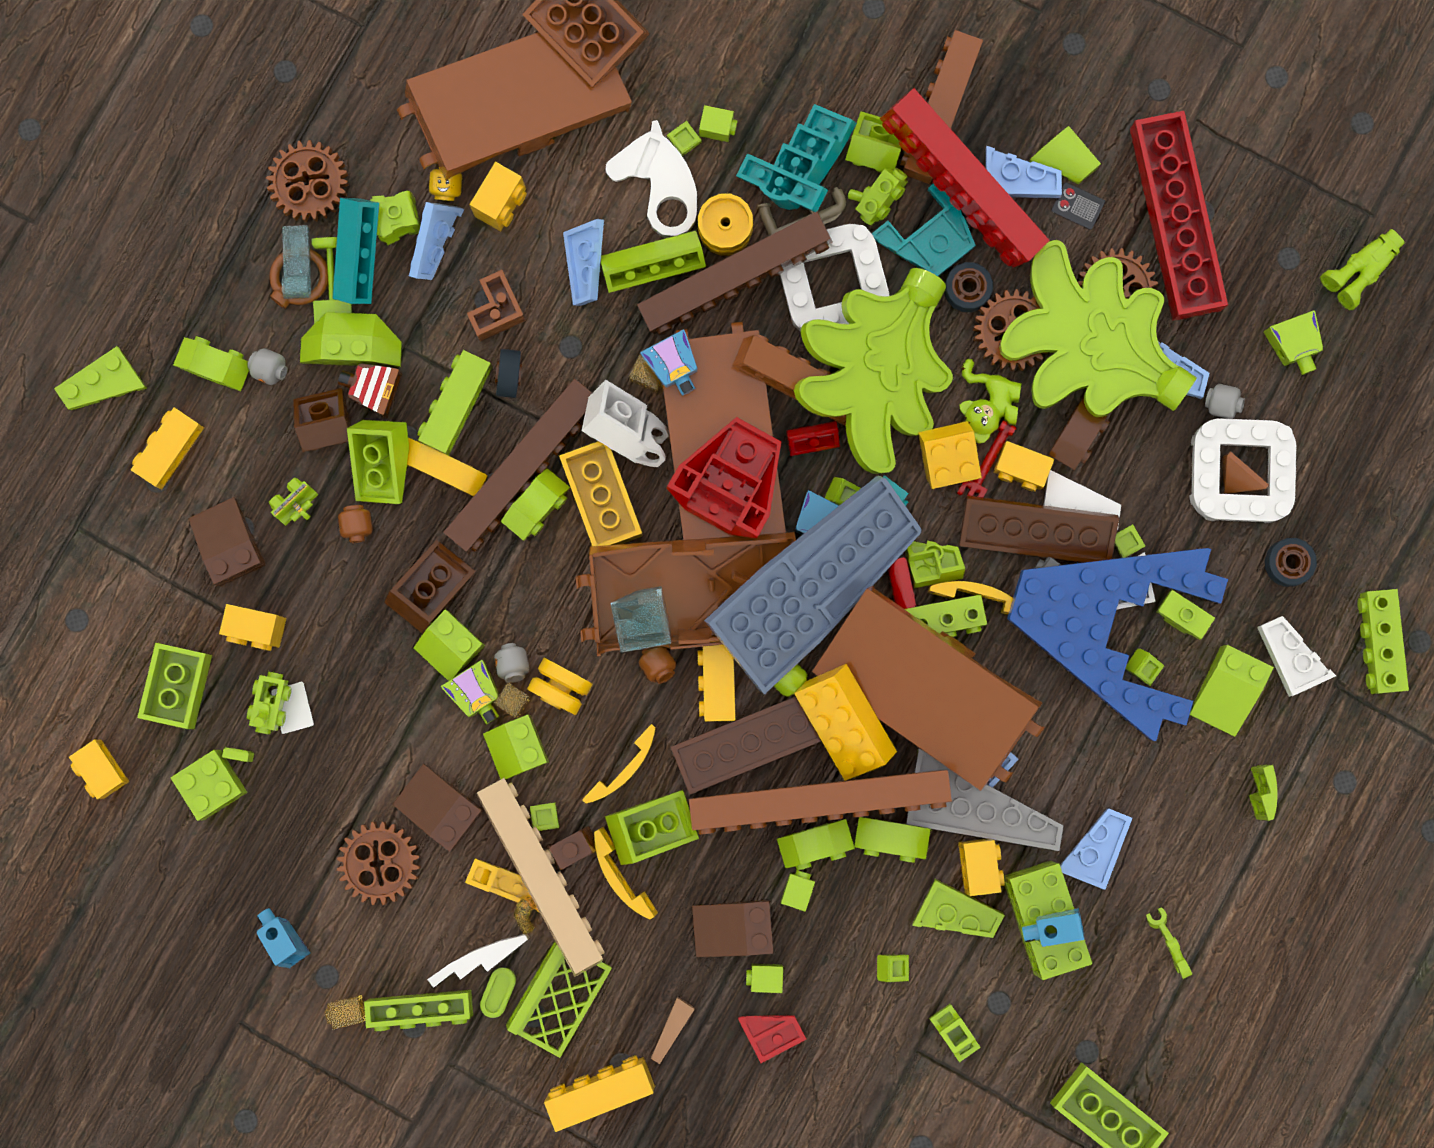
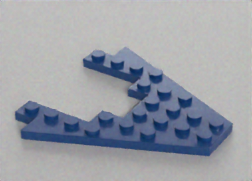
(1072, 613)

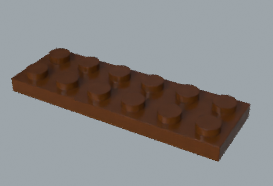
(1038, 530)
(744, 745)

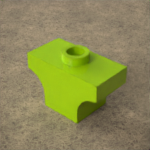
(1185, 615)
(954, 1032)

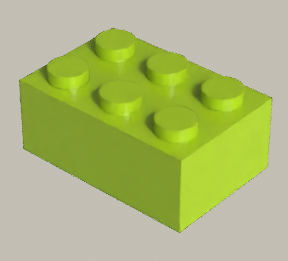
(174, 686)

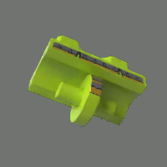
(294, 504)

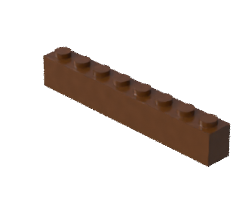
(735, 273)
(520, 468)

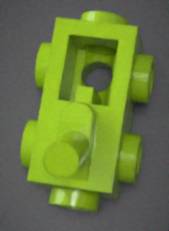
(877, 199)
(266, 710)

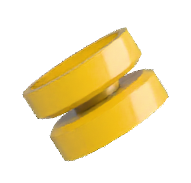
(711, 219)
(560, 685)

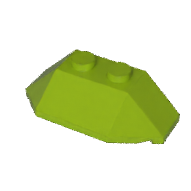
(350, 341)

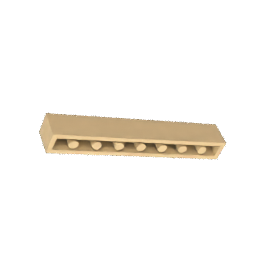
(539, 876)

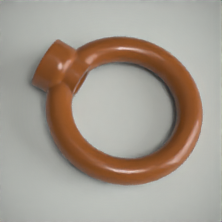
(277, 295)

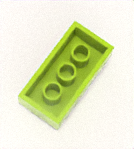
(1105, 1113)

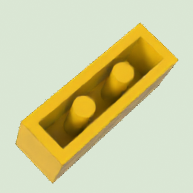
(166, 448)
(717, 684)

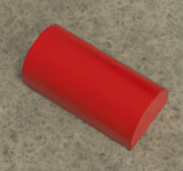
(813, 438)
(902, 584)

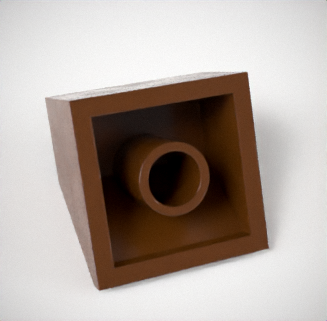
(321, 419)

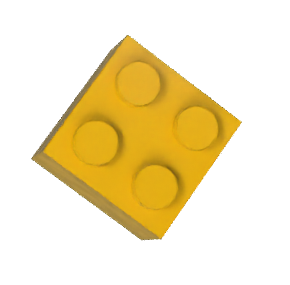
(498, 197)
(949, 455)
(251, 625)
(980, 867)

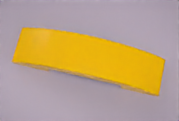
(445, 468)
(949, 589)
(600, 790)
(497, 880)
(641, 903)

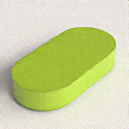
(498, 992)

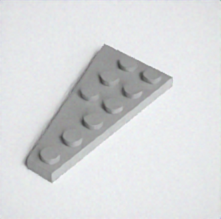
(984, 813)

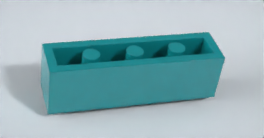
(355, 250)

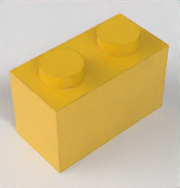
(1023, 466)
(98, 769)

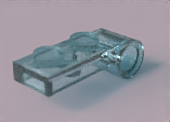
(296, 262)

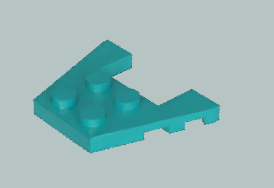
(936, 243)

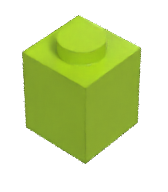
(717, 124)
(798, 890)
(765, 978)

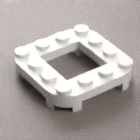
(868, 268)
(1206, 470)

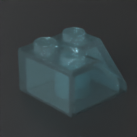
(641, 620)

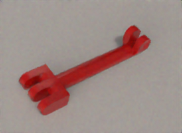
(1005, 430)

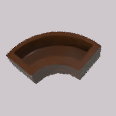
(1077, 436)

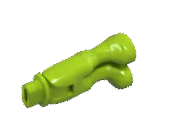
(1369, 262)

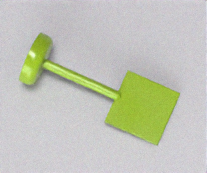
(330, 305)

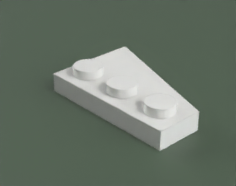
(1068, 494)
(1293, 660)

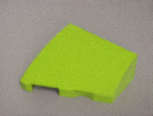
(1069, 156)
(933, 563)

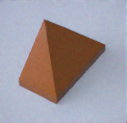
(1239, 477)

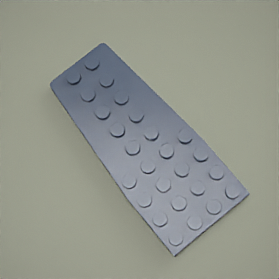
(813, 583)

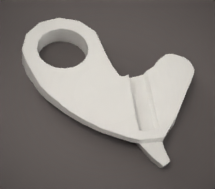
(670, 177)

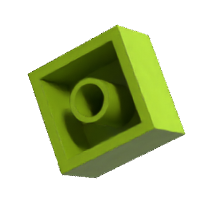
(208, 785)

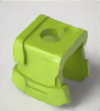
(396, 216)

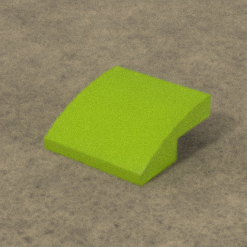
(1265, 800)

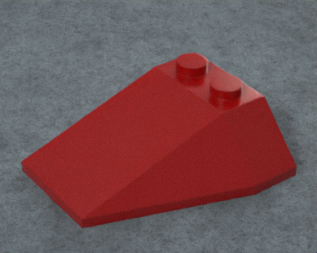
(730, 479)

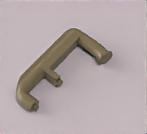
(827, 215)

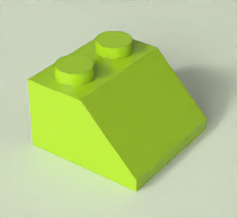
(873, 144)
(448, 645)
(515, 747)

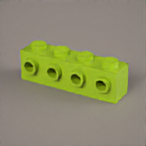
(652, 261)
(455, 402)
(953, 615)
(1383, 641)
(418, 1008)

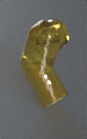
(522, 914)

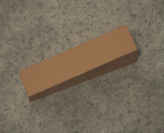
(677, 1019)

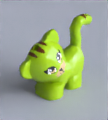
(985, 414)

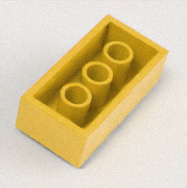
(601, 495)
(845, 722)
(599, 1094)

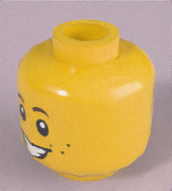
(443, 188)

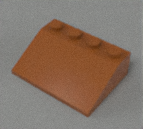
(588, 33)

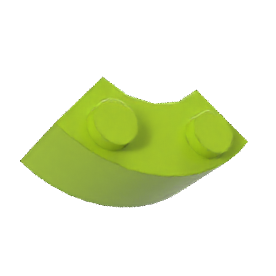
(212, 364)
(536, 504)
(892, 838)
(816, 843)

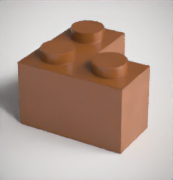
(502, 310)

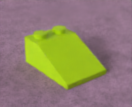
(378, 460)
(1230, 689)
(651, 828)

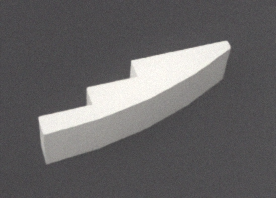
(486, 955)

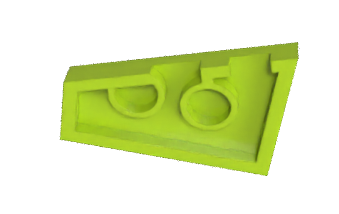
(100, 380)
(956, 911)

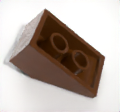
(226, 542)
(429, 586)
(438, 808)
(732, 929)

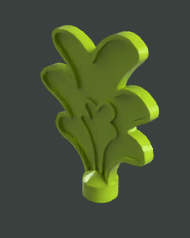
(1095, 337)
(882, 367)

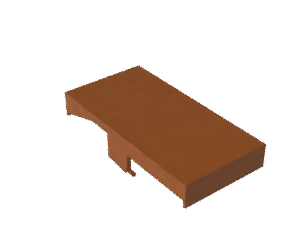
(505, 102)
(719, 398)
(693, 578)
(931, 689)

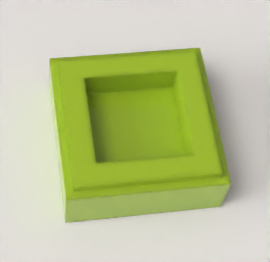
(684, 138)
(1128, 542)
(238, 754)
(544, 816)

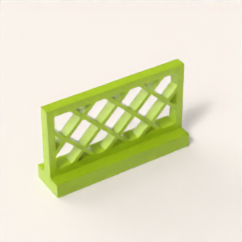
(536, 992)

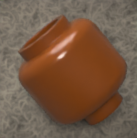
(355, 523)
(657, 664)

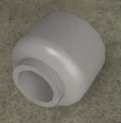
(267, 366)
(1224, 401)
(511, 663)

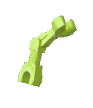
(1171, 942)

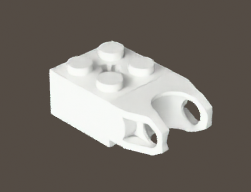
(624, 424)

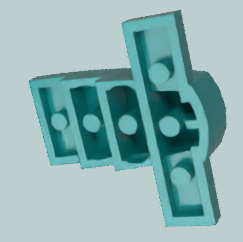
(802, 163)

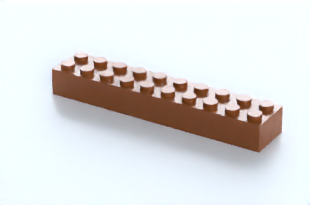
(820, 800)

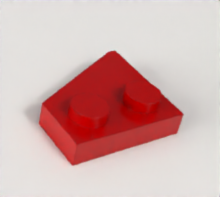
(771, 1034)

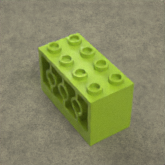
(1037, 893)

